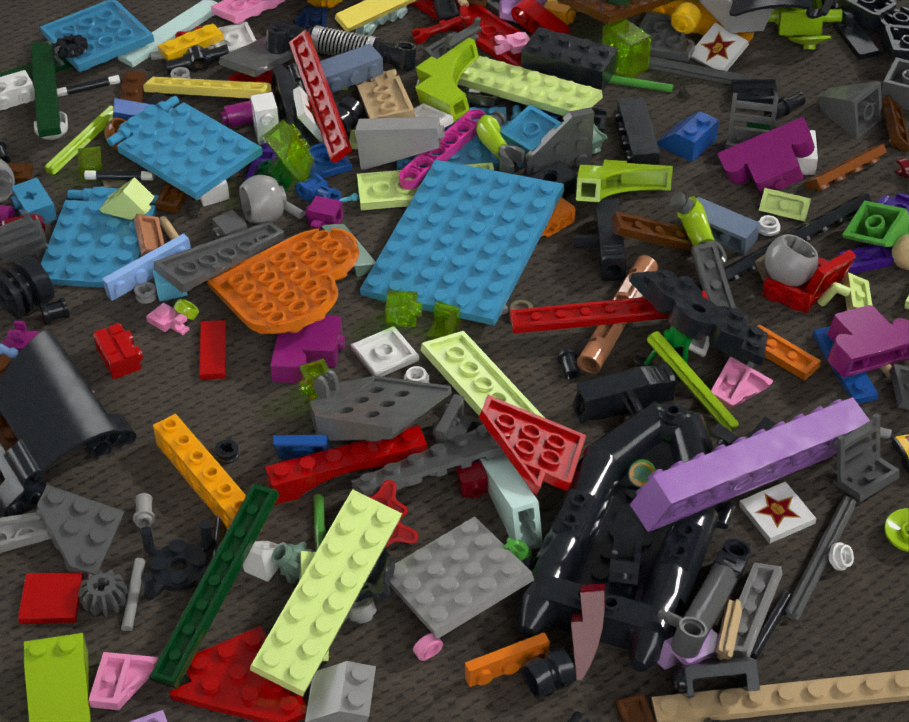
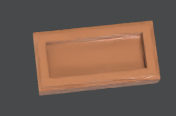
(148, 233)

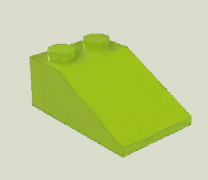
(57, 679)

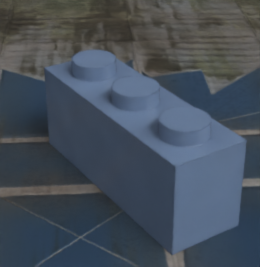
(352, 67)
(730, 227)

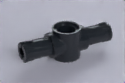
(197, 58)

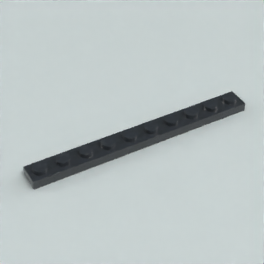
(819, 224)

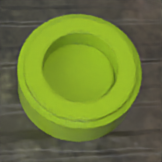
(186, 308)

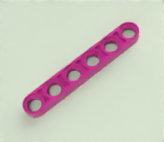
(446, 150)

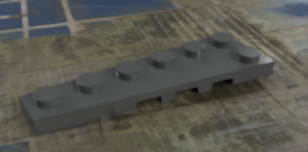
(212, 258)
(432, 462)

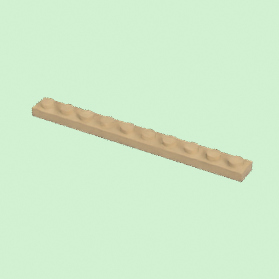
(784, 698)

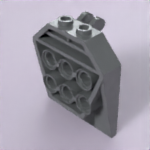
(370, 406)

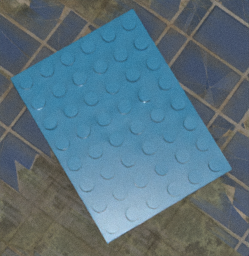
(465, 239)

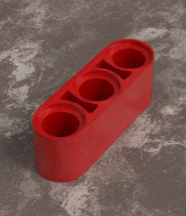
(533, 15)

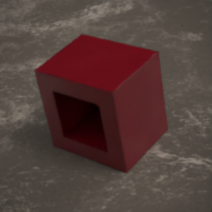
(472, 480)

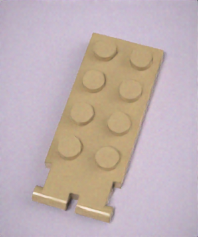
(385, 97)

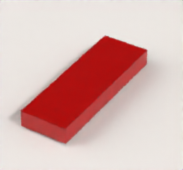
(213, 350)

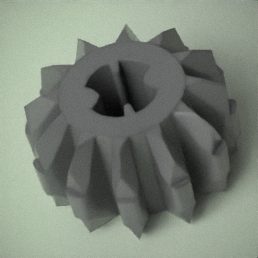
(103, 593)

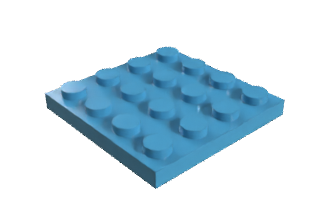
(108, 30)

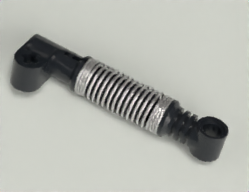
(335, 43)

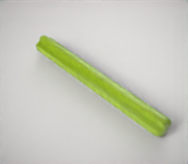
(79, 141)
(692, 381)

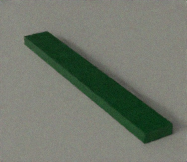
(45, 89)
(214, 586)

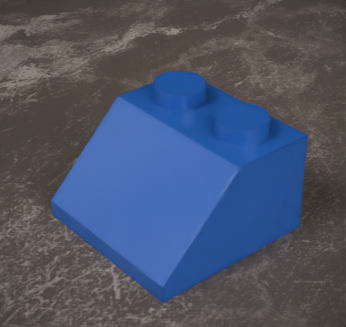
(690, 136)

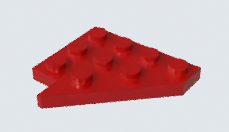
(533, 444)
(225, 684)

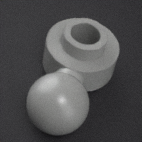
(362, 611)

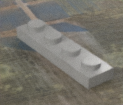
(755, 601)

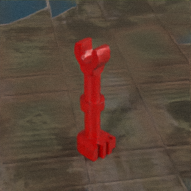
(422, 34)

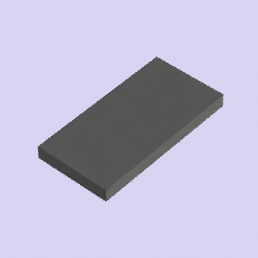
(254, 58)

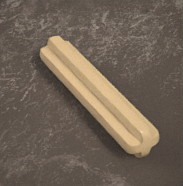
(729, 629)

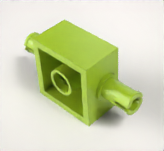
(795, 21)

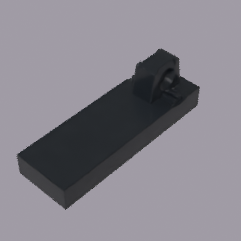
(855, 36)

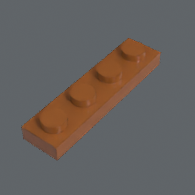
(839, 171)

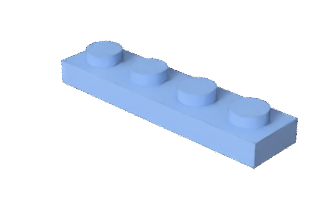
(140, 270)

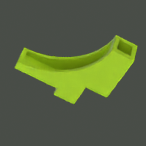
(441, 76)
(618, 177)

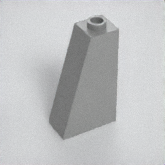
(396, 138)

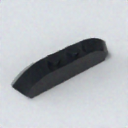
(282, 87)

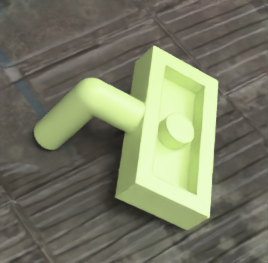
(854, 289)

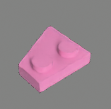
(738, 383)
(119, 679)

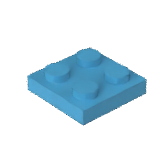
(529, 128)

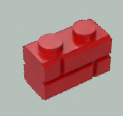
(117, 350)

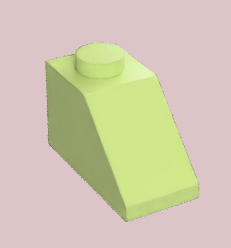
(128, 201)

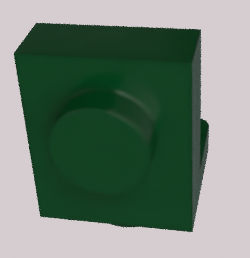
(276, 170)

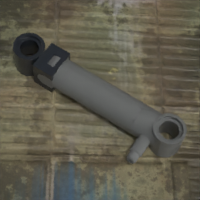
(709, 601)

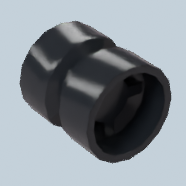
(350, 111)
(551, 672)

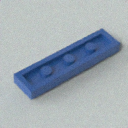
(856, 386)

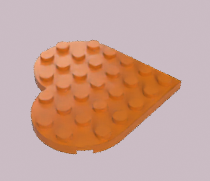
(289, 281)

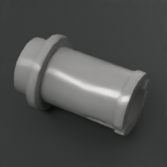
(143, 514)

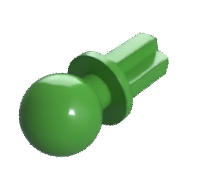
(518, 548)

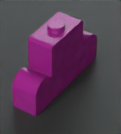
(770, 157)
(866, 341)
(314, 342)

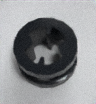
(229, 457)

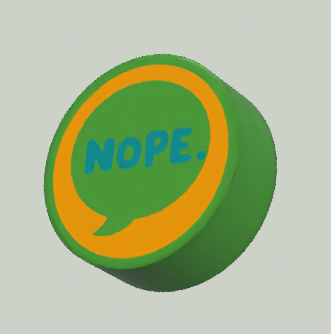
(640, 471)

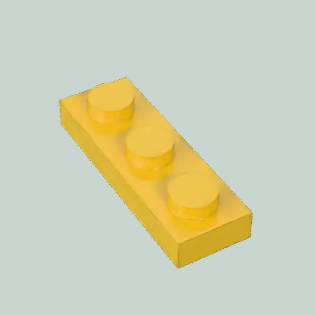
(178, 46)

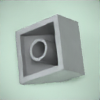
(341, 693)

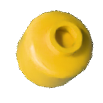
(686, 17)

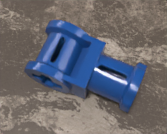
(316, 187)

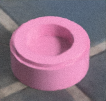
(427, 647)

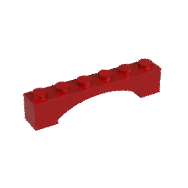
(301, 474)

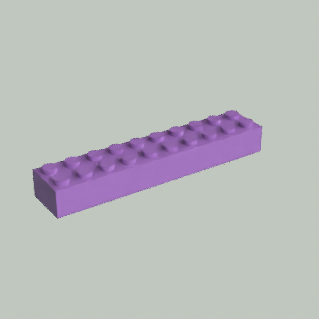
(744, 464)

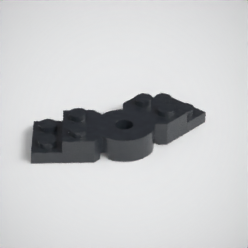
(889, 22)
(699, 316)

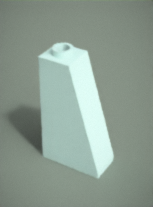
(514, 501)

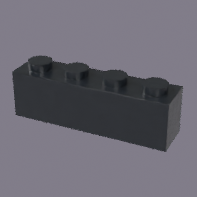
(636, 131)

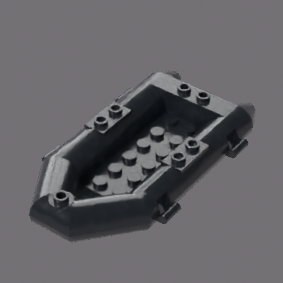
(583, 532)

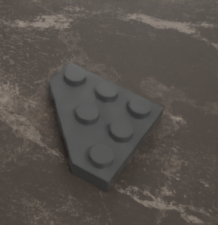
(665, 40)
(567, 143)
(79, 528)

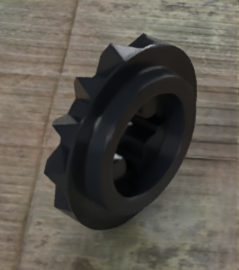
(70, 46)

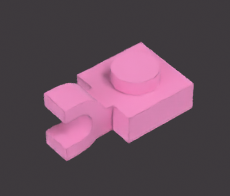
(512, 42)
(167, 317)

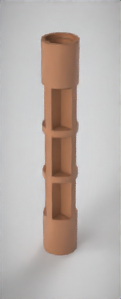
(605, 336)

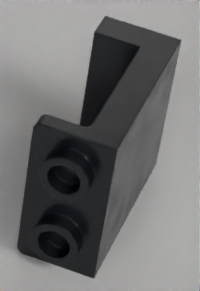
(743, 666)

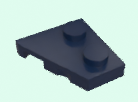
(312, 16)

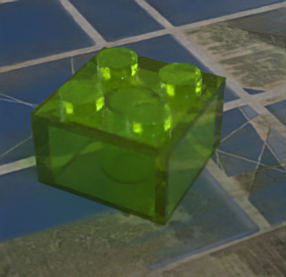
(632, 47)

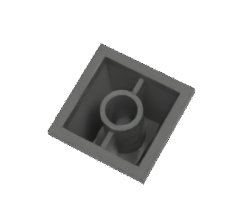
(853, 106)

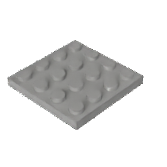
(458, 577)

